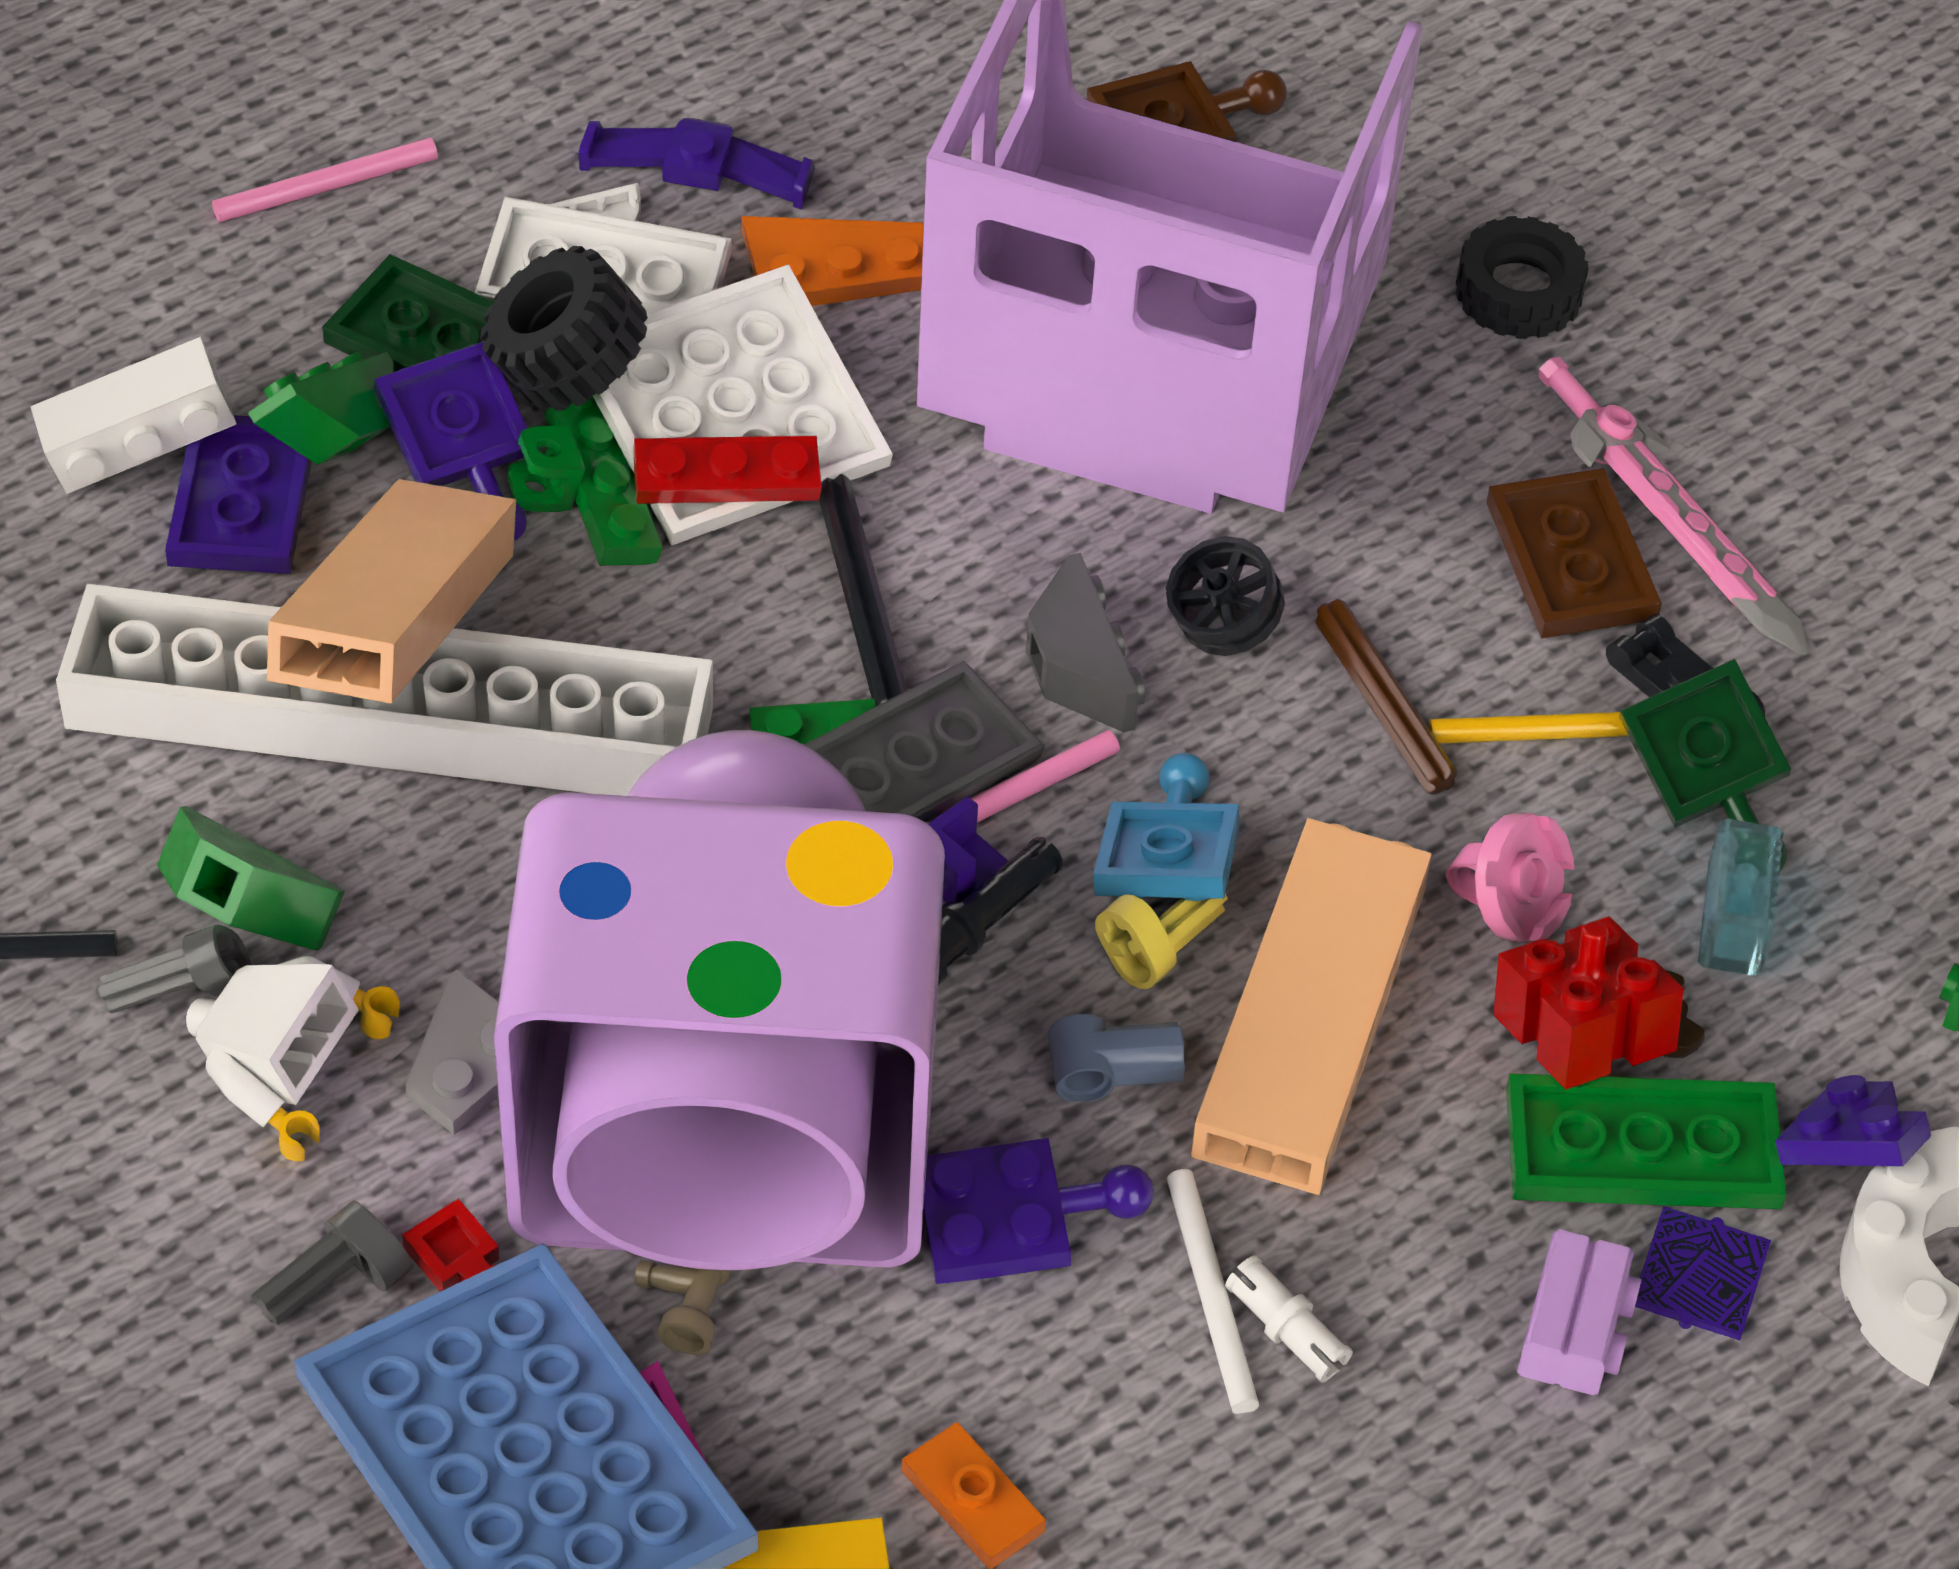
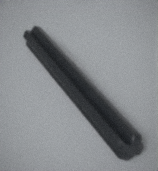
(861, 590)

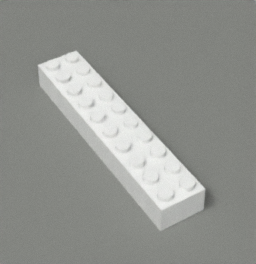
(472, 711)

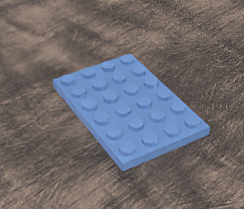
(521, 1433)

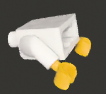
(276, 1032)

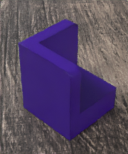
(967, 855)

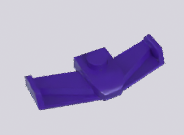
(697, 156)

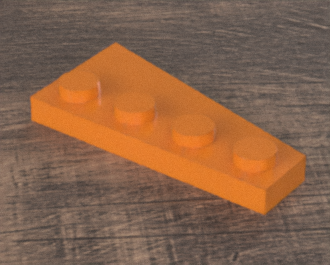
(838, 257)

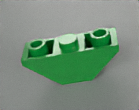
(327, 407)
(246, 882)

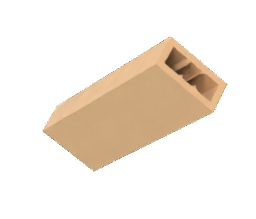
(391, 591)
(1311, 1006)

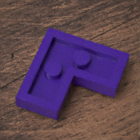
(1854, 1126)

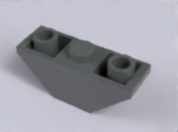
(1081, 652)

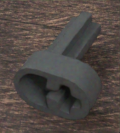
(205, 959)
(351, 1239)

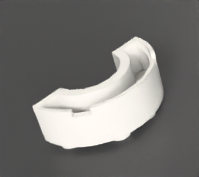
(1884, 1262)

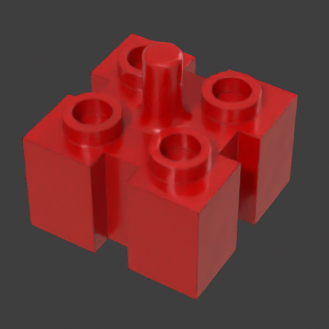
(1588, 1002)

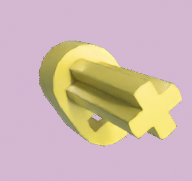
(1146, 945)

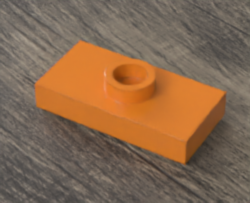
(973, 1495)

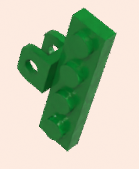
(591, 469)

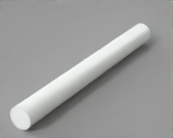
(1212, 1292)

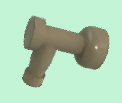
(685, 1326)

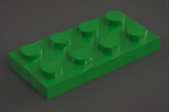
(1645, 1142)

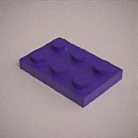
(238, 502)

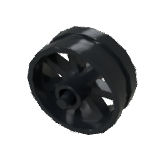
(1225, 595)

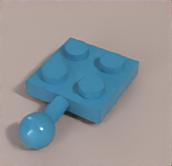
(1170, 845)

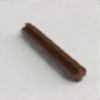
(1386, 697)

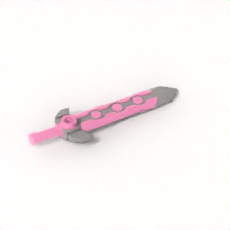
(1628, 445)

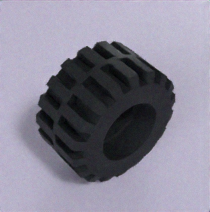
(564, 328)

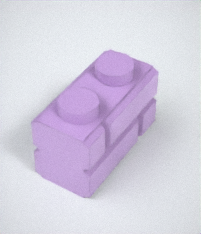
(1577, 1313)

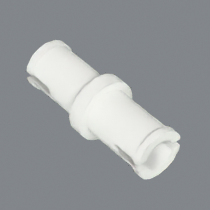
(1288, 1318)

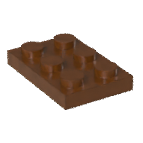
(1573, 553)

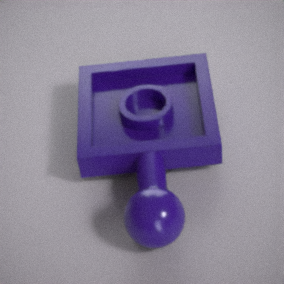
(455, 420)
(1003, 1210)

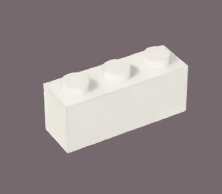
(133, 415)

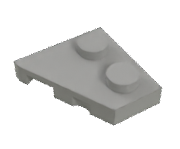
(457, 1060)

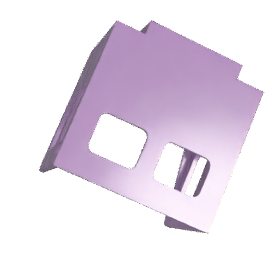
(1143, 286)

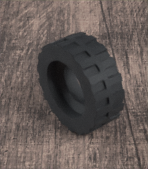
(1517, 311)

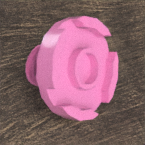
(1517, 876)

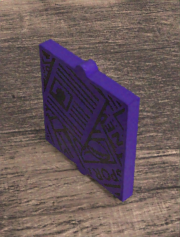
(1701, 1273)

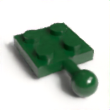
(1706, 746)

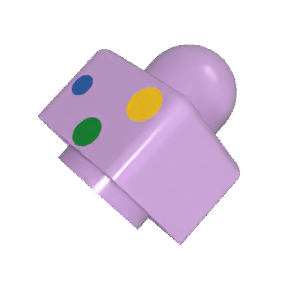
(722, 1015)

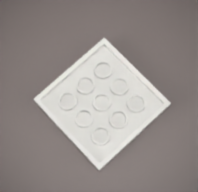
(742, 367)

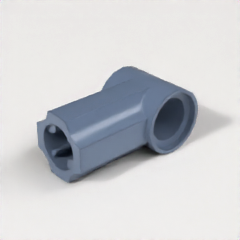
(1095, 1058)

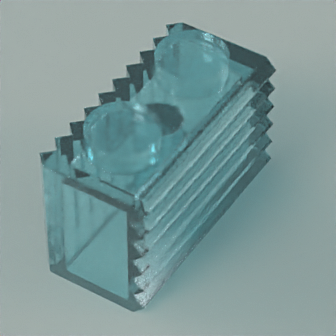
(1740, 897)

